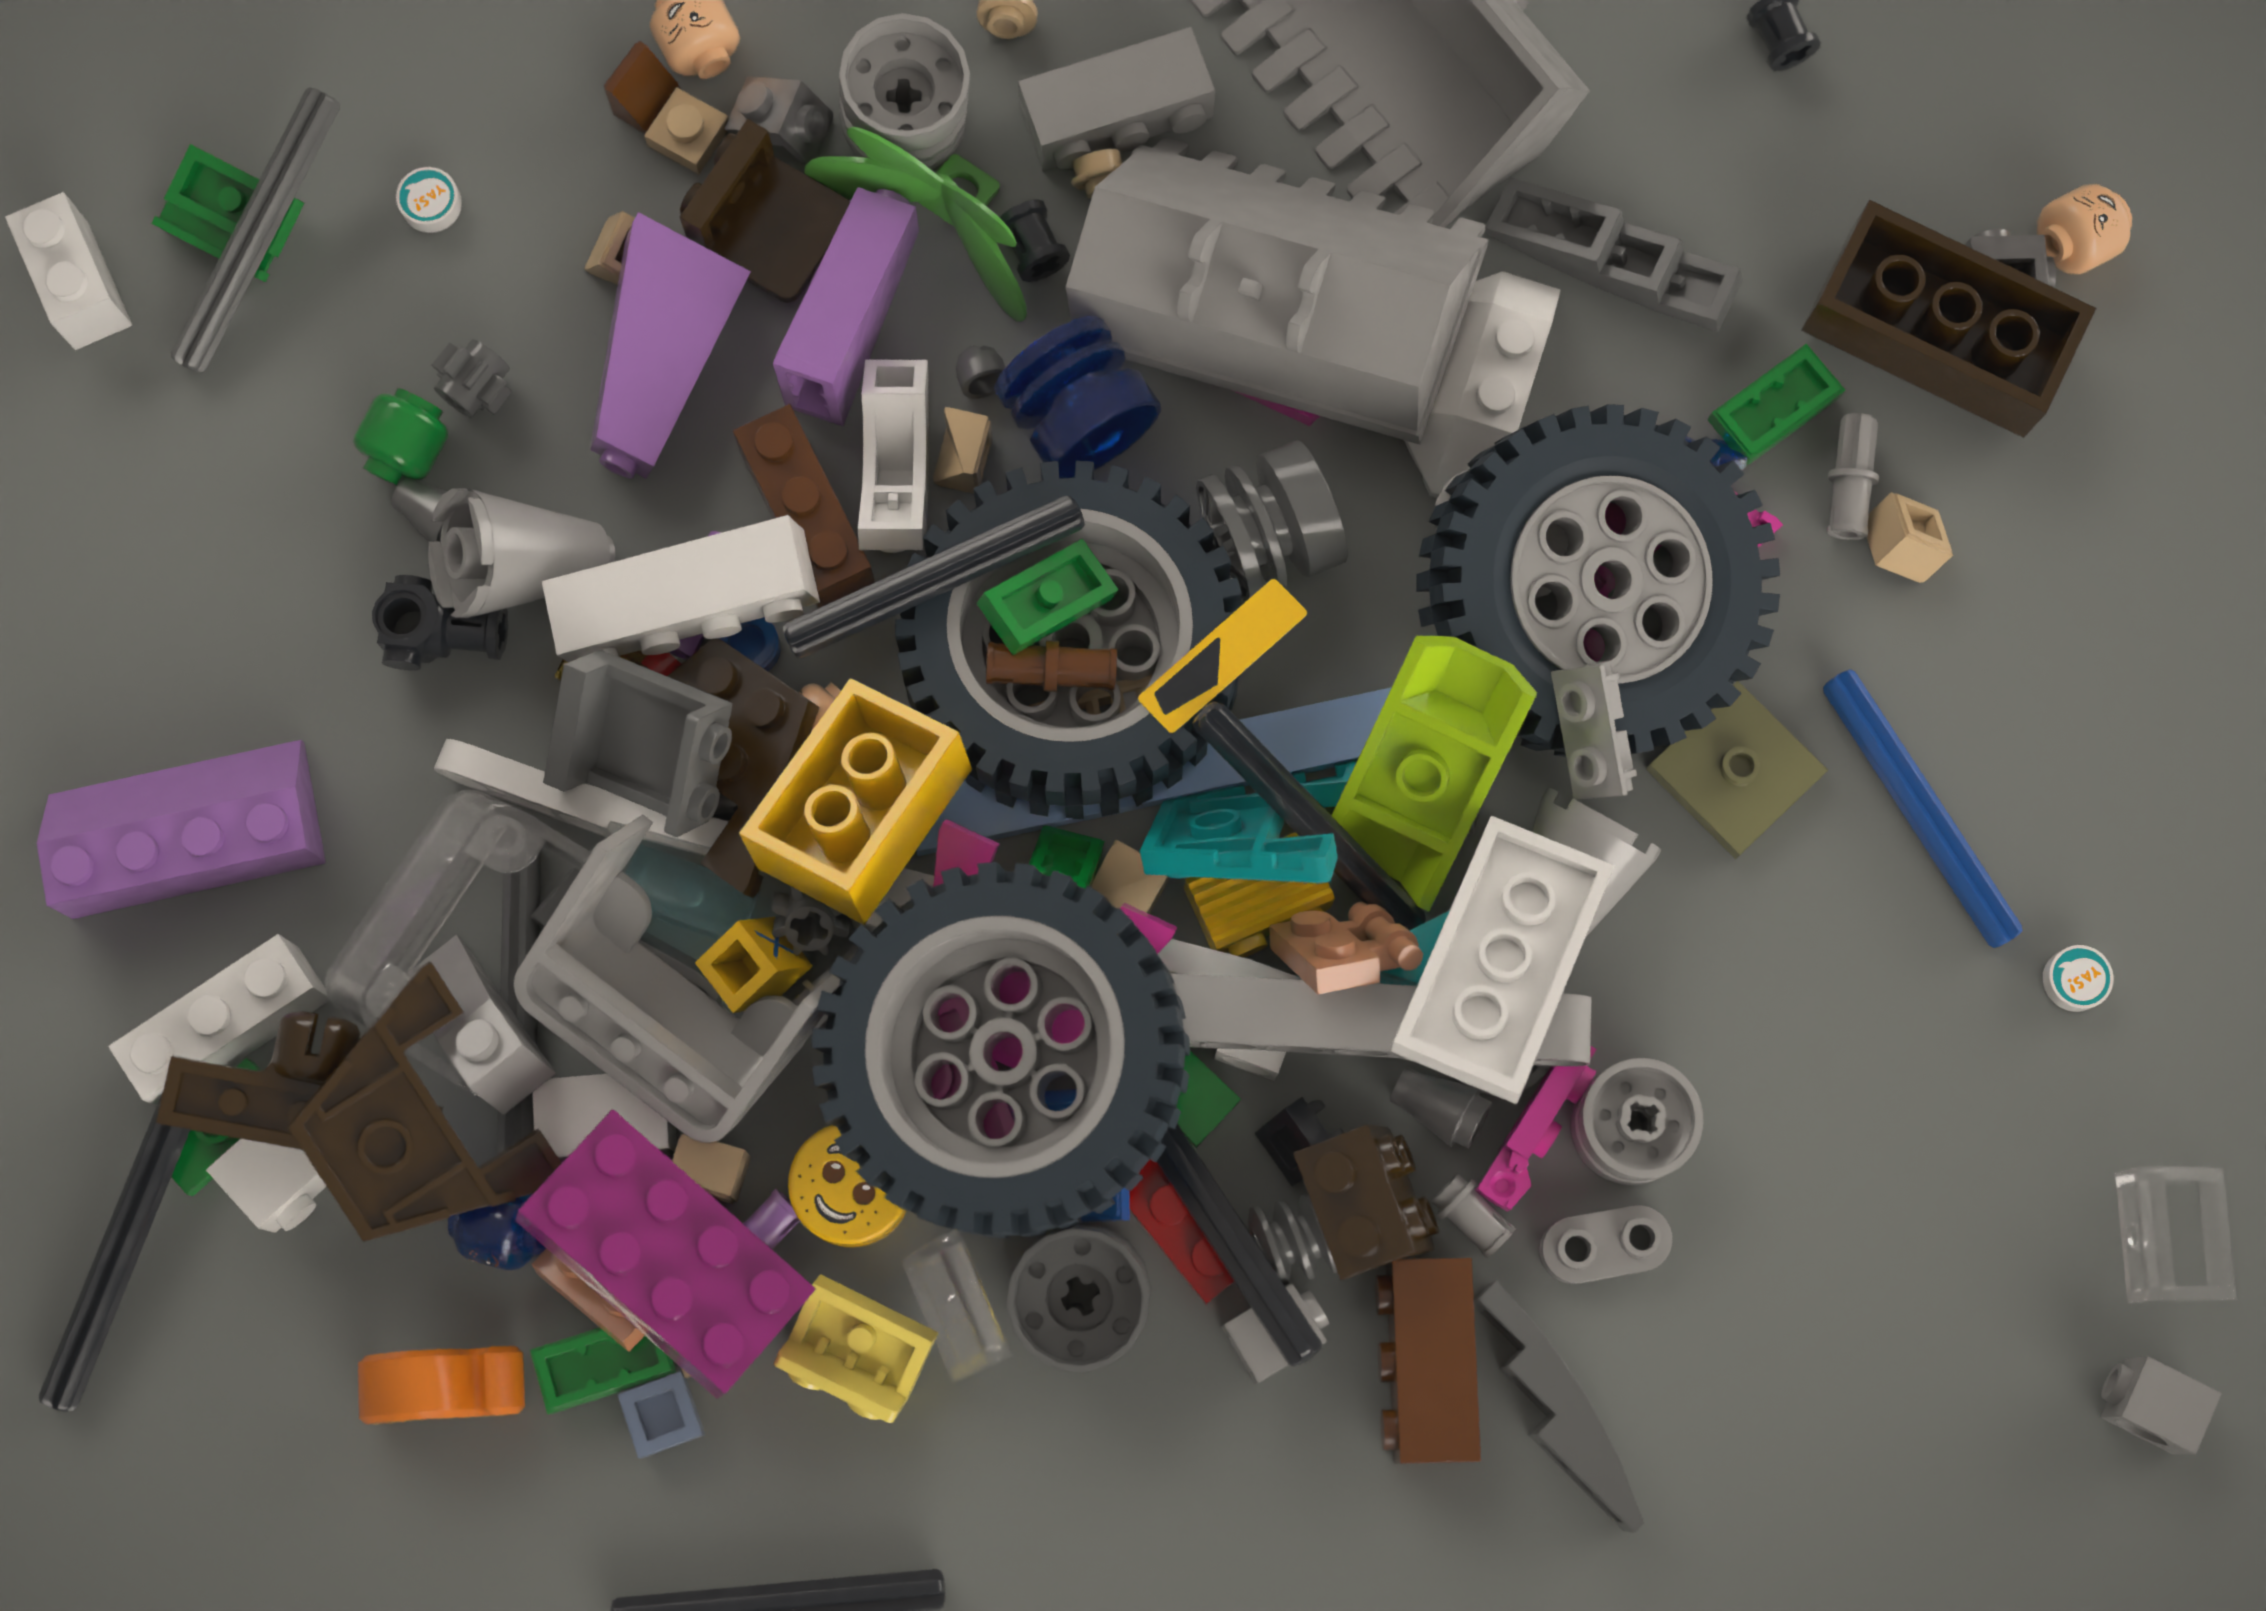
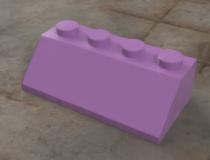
(179, 831)

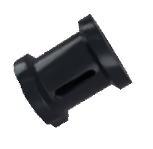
(1783, 33)
(1036, 245)

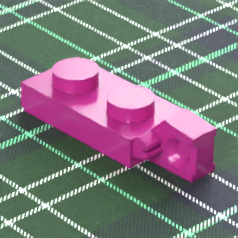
(1533, 1133)

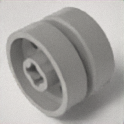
(1667, 1135)

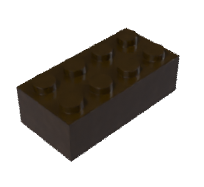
(1949, 319)

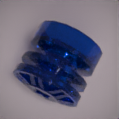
(1077, 396)

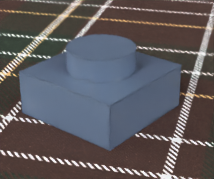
(661, 1414)

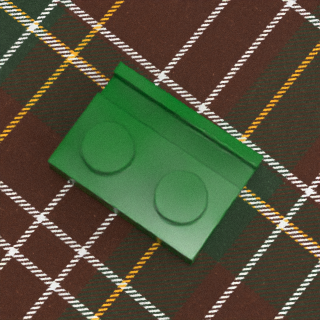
(208, 202)

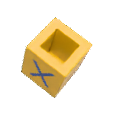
(751, 964)

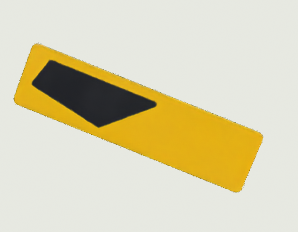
(1222, 656)

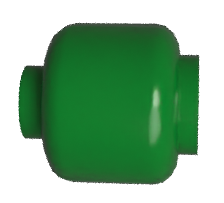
(400, 436)

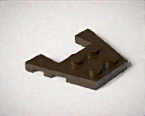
(767, 731)
(387, 1141)

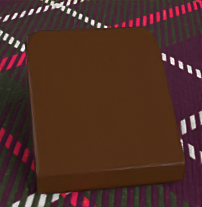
(639, 87)

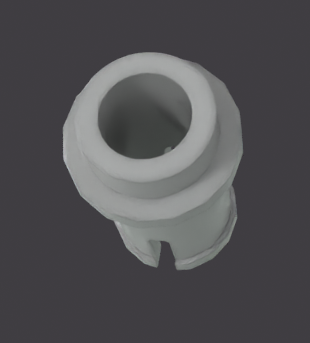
(1472, 1215)

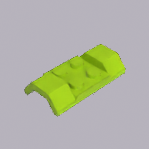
(1432, 760)

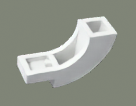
(894, 455)

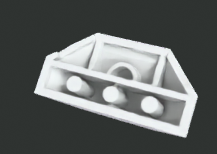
(1486, 375)

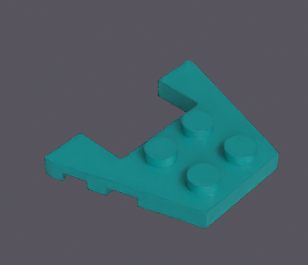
(1238, 836)

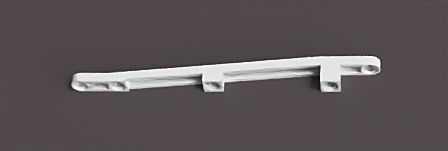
(607, 813)

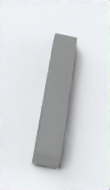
(1350, 1021)

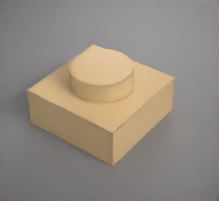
(687, 130)

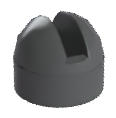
(978, 371)

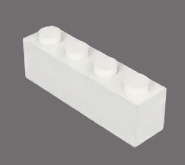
(683, 592)

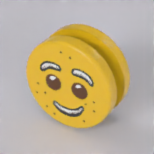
(835, 1198)

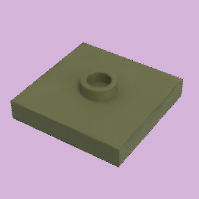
(1737, 772)

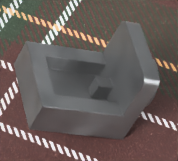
(787, 110)
(2020, 252)

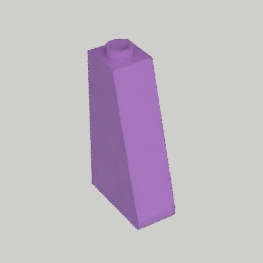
(846, 306)
(661, 333)

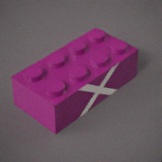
(664, 1254)

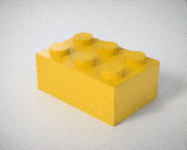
(856, 800)

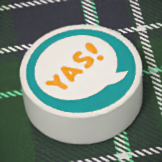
(428, 199)
(2078, 978)

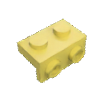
(856, 1350)

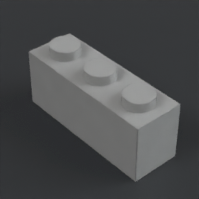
(1117, 99)

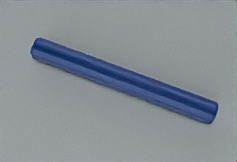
(1922, 809)

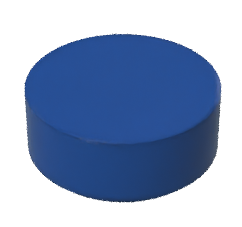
(757, 642)

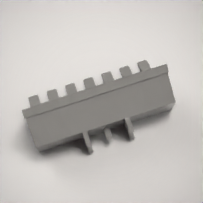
(1427, 89)
(1276, 286)

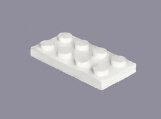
(1502, 959)

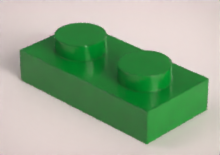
(1047, 596)

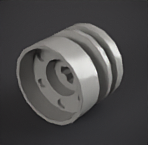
(911, 63)

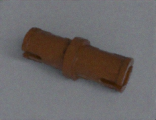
(1052, 666)

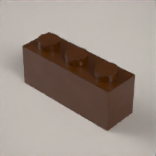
(797, 487)
(1429, 1361)

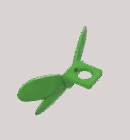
(900, 172)

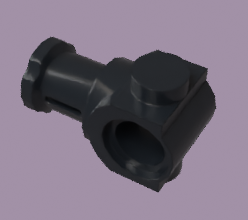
(437, 629)

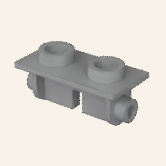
(1594, 750)

